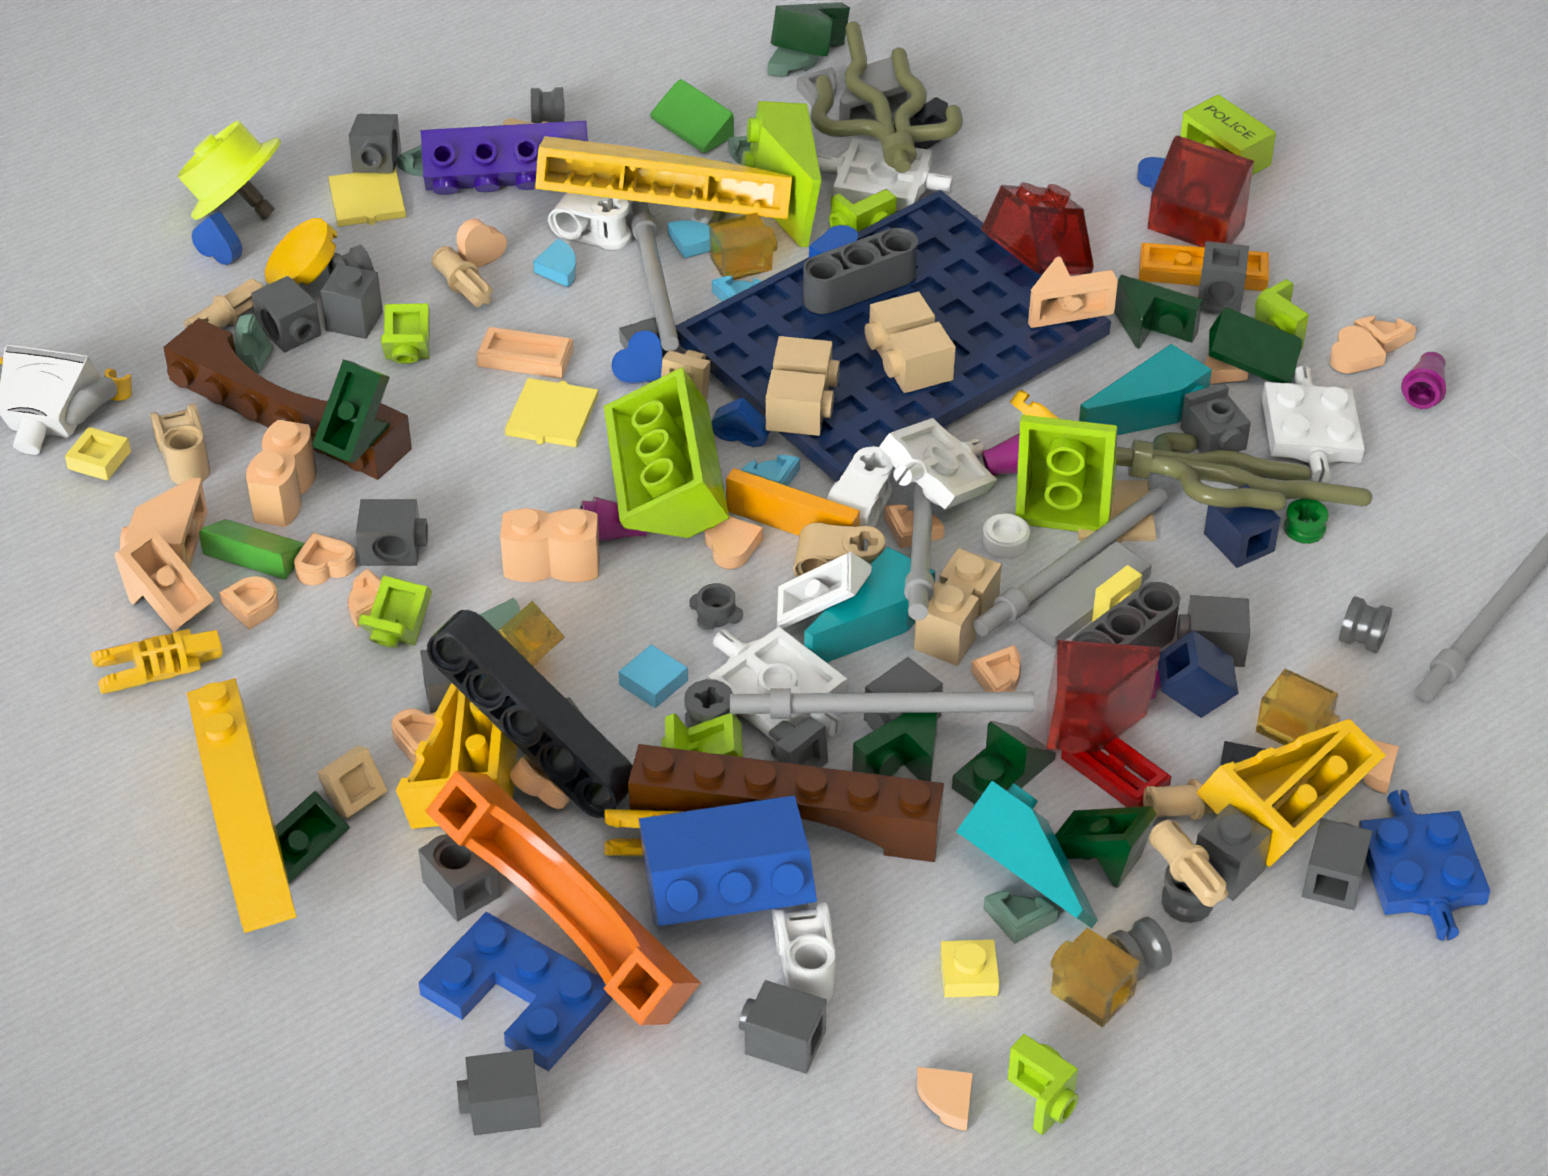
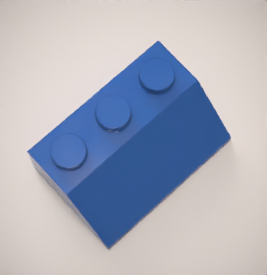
(726, 860)

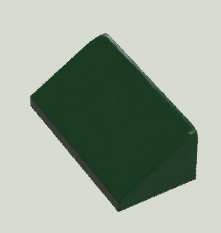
(1254, 346)
(308, 833)

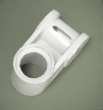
(590, 219)
(865, 484)
(806, 949)

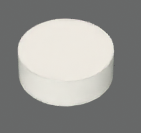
(1006, 535)

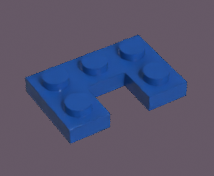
(559, 991)

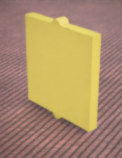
(366, 197)
(551, 412)

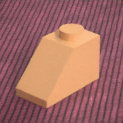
(175, 515)

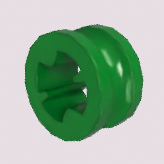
(1309, 531)

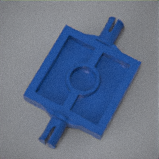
(1424, 864)

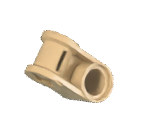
(182, 444)
(824, 542)

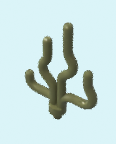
(896, 138)
(1232, 469)

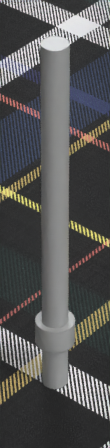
(645, 231)
(919, 582)
(1016, 601)
(1451, 661)
(783, 703)

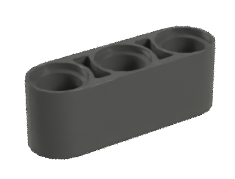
(859, 270)
(1140, 619)

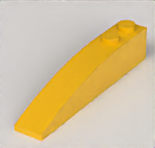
(660, 178)
(241, 805)

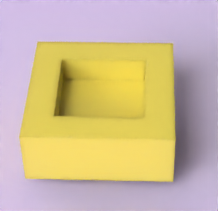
(98, 453)
(1115, 590)
(969, 968)

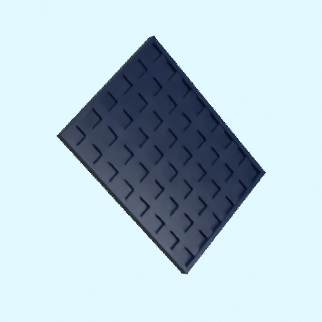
(970, 286)

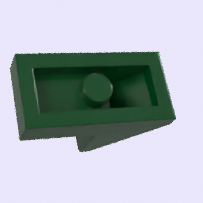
(810, 27)
(1155, 308)
(350, 414)
(899, 743)
(1007, 759)
(1110, 835)

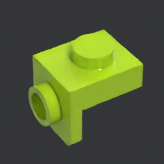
(863, 212)
(1276, 309)
(406, 332)
(396, 612)
(714, 736)
(1047, 1078)

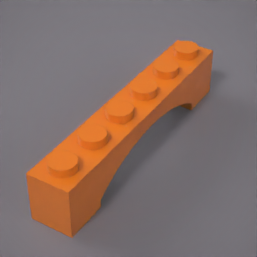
(627, 956)

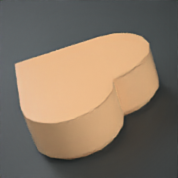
(480, 242)
(1356, 351)
(733, 542)
(324, 558)
(410, 728)
(536, 783)

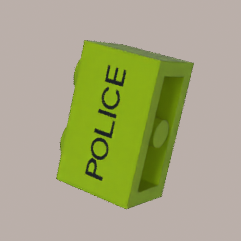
(1231, 130)

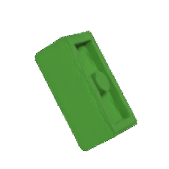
(694, 117)
(250, 547)

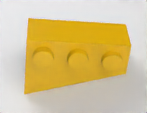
(459, 742)
(1294, 783)

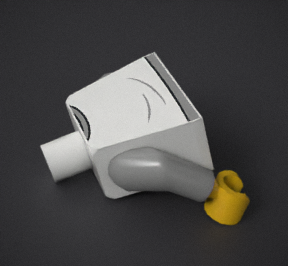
(52, 393)

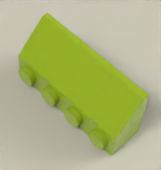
(665, 458)

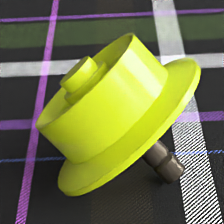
(225, 166)

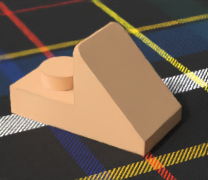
(1064, 298)
(162, 578)

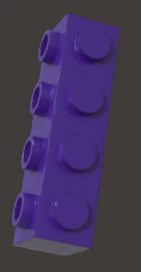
(488, 155)

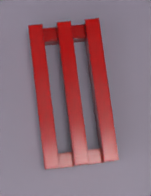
(1113, 777)

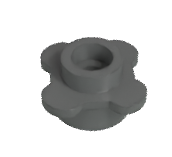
(715, 606)

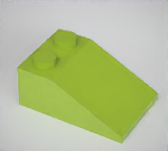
(785, 145)
(1065, 473)

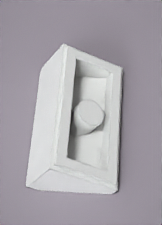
(820, 588)

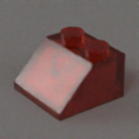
(1200, 194)
(1039, 226)
(1097, 693)

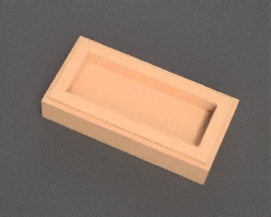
(525, 352)

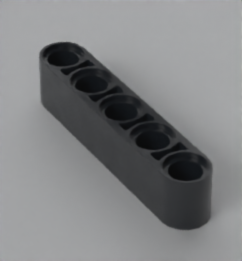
(530, 712)

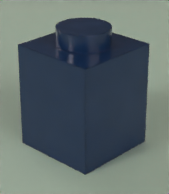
(1242, 532)
(1197, 674)

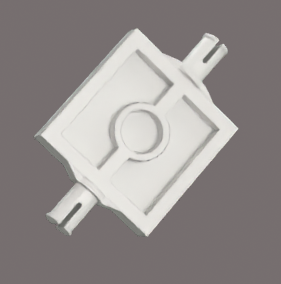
(864, 173)
(1312, 423)
(938, 463)
(777, 663)

